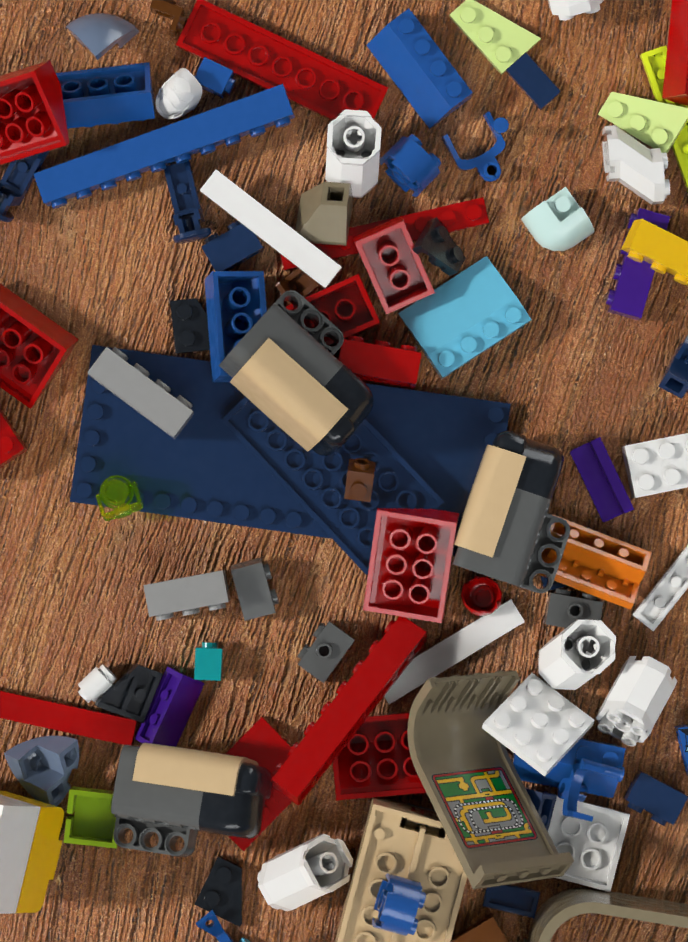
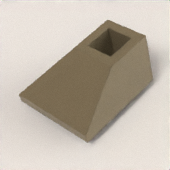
(325, 213)

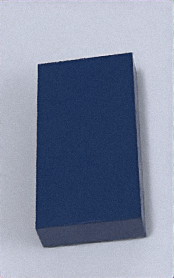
(533, 81)
(512, 899)

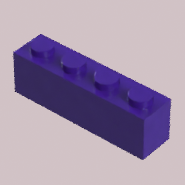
(632, 276)

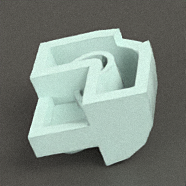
(558, 222)

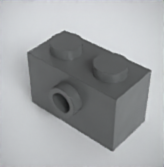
(253, 588)
(564, 609)
(325, 651)

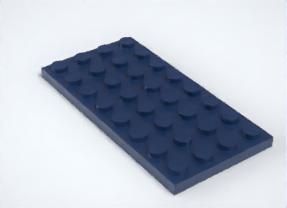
(320, 480)

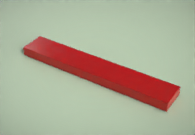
(67, 718)

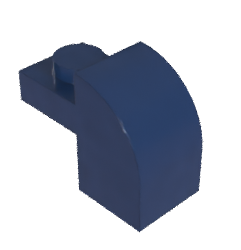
(676, 375)

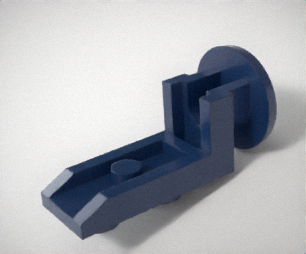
(17, 182)
(185, 203)

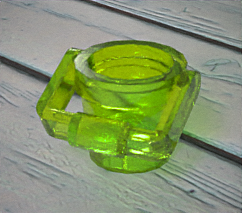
(117, 494)

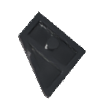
(439, 247)
(189, 326)
(132, 693)
(223, 891)

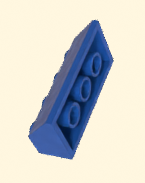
(419, 69)
(107, 95)
(233, 307)
(585, 748)

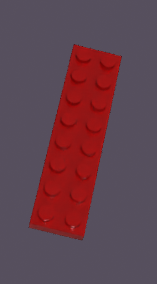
(274, 61)

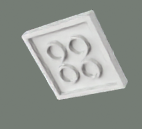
(538, 724)
(592, 844)

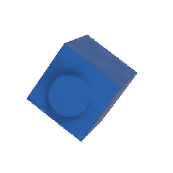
(215, 78)

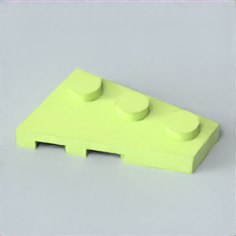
(493, 34)
(646, 119)

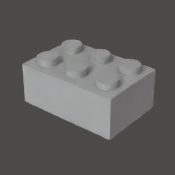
(187, 595)

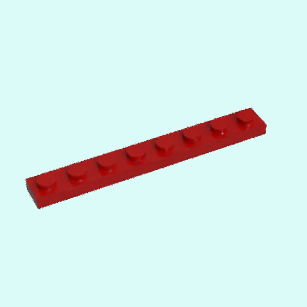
(453, 217)

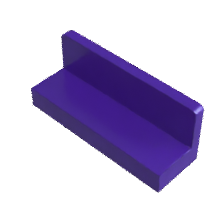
(601, 480)
(170, 709)

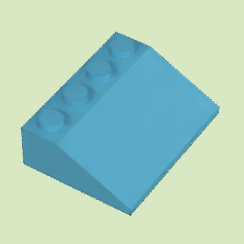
(464, 317)

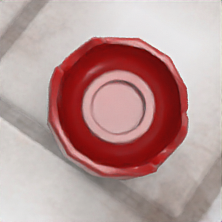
(481, 596)

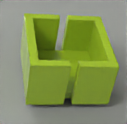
(93, 820)

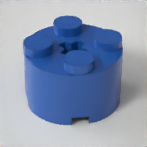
(411, 165)
(398, 905)

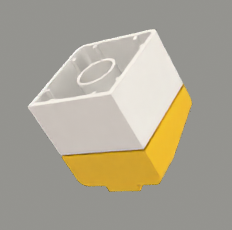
(27, 851)

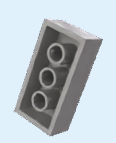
(141, 393)

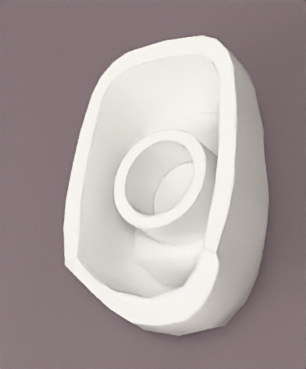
(178, 95)

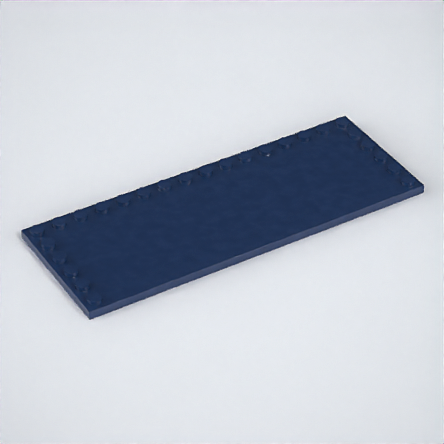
(218, 480)

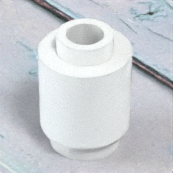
(96, 683)

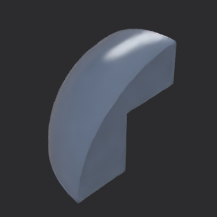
(101, 32)
(44, 766)

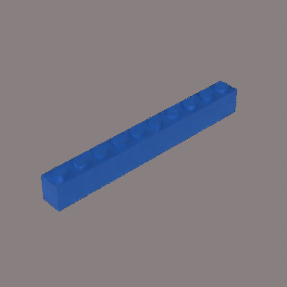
(164, 145)

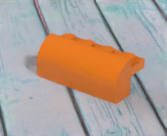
(599, 564)

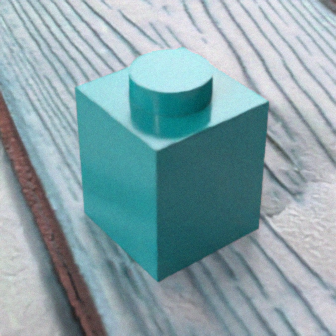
(208, 662)

